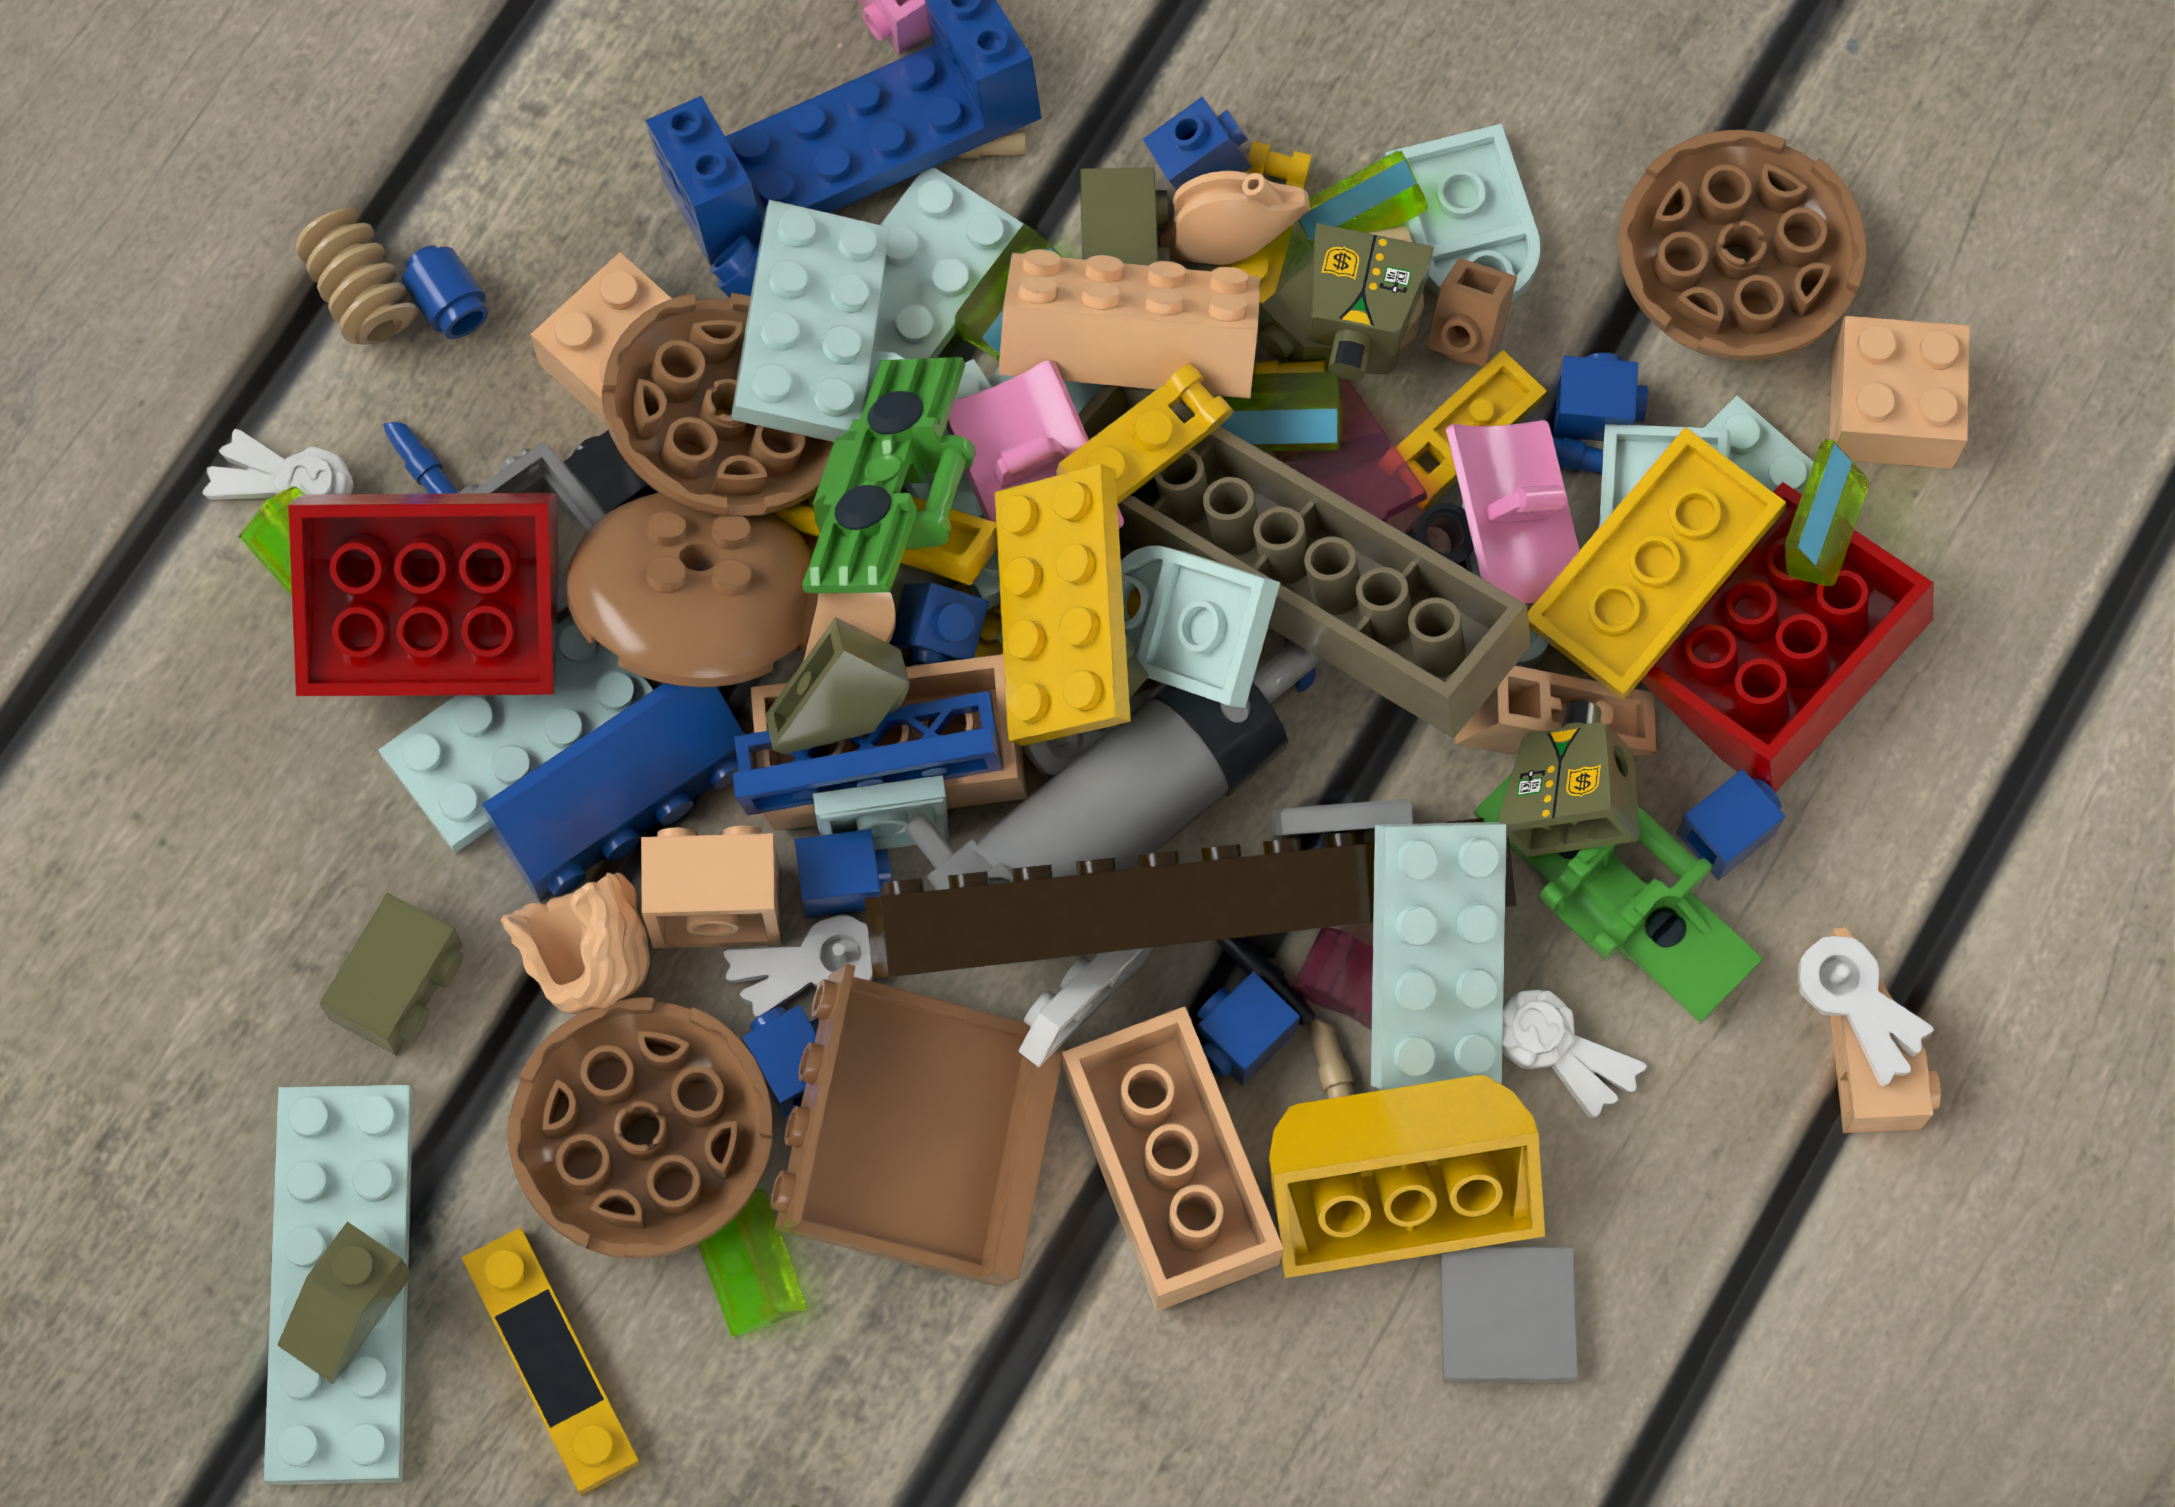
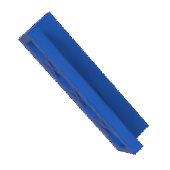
(932, 755)

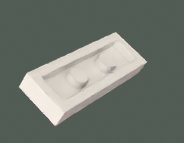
(1082, 994)

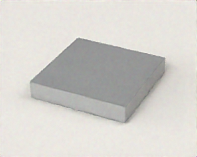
(1340, 816)
(1508, 1315)

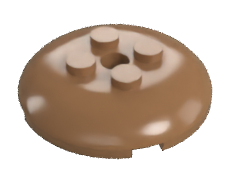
(1749, 195)
(662, 404)
(691, 592)
(626, 1067)

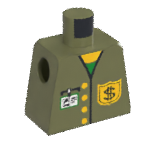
(1363, 295)
(1572, 787)

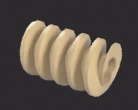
(354, 278)

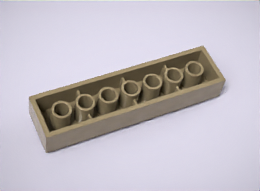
(1346, 578)

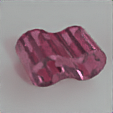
(1338, 975)

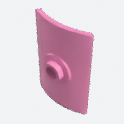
(1018, 432)
(1514, 505)

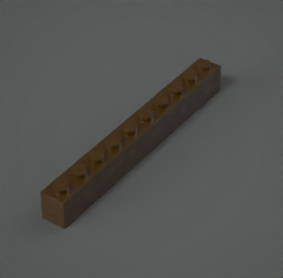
(1126, 908)

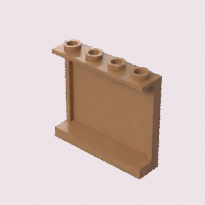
(916, 1131)

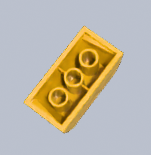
(1404, 1174)

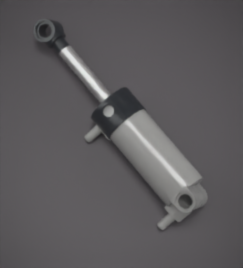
(1152, 772)

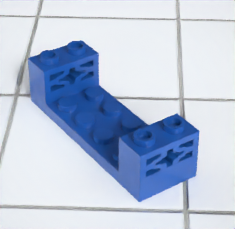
(854, 137)

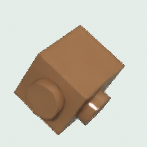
(1471, 312)

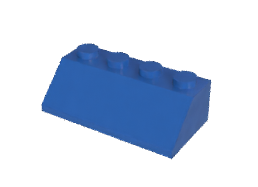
(615, 786)

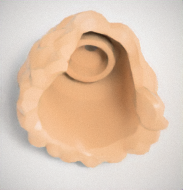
(584, 944)

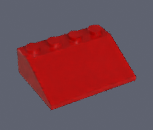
(424, 594)
(1788, 658)

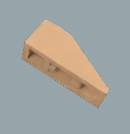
(1534, 702)
(1865, 1104)

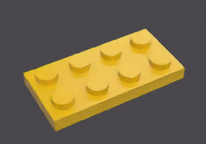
(1654, 563)
(1062, 606)

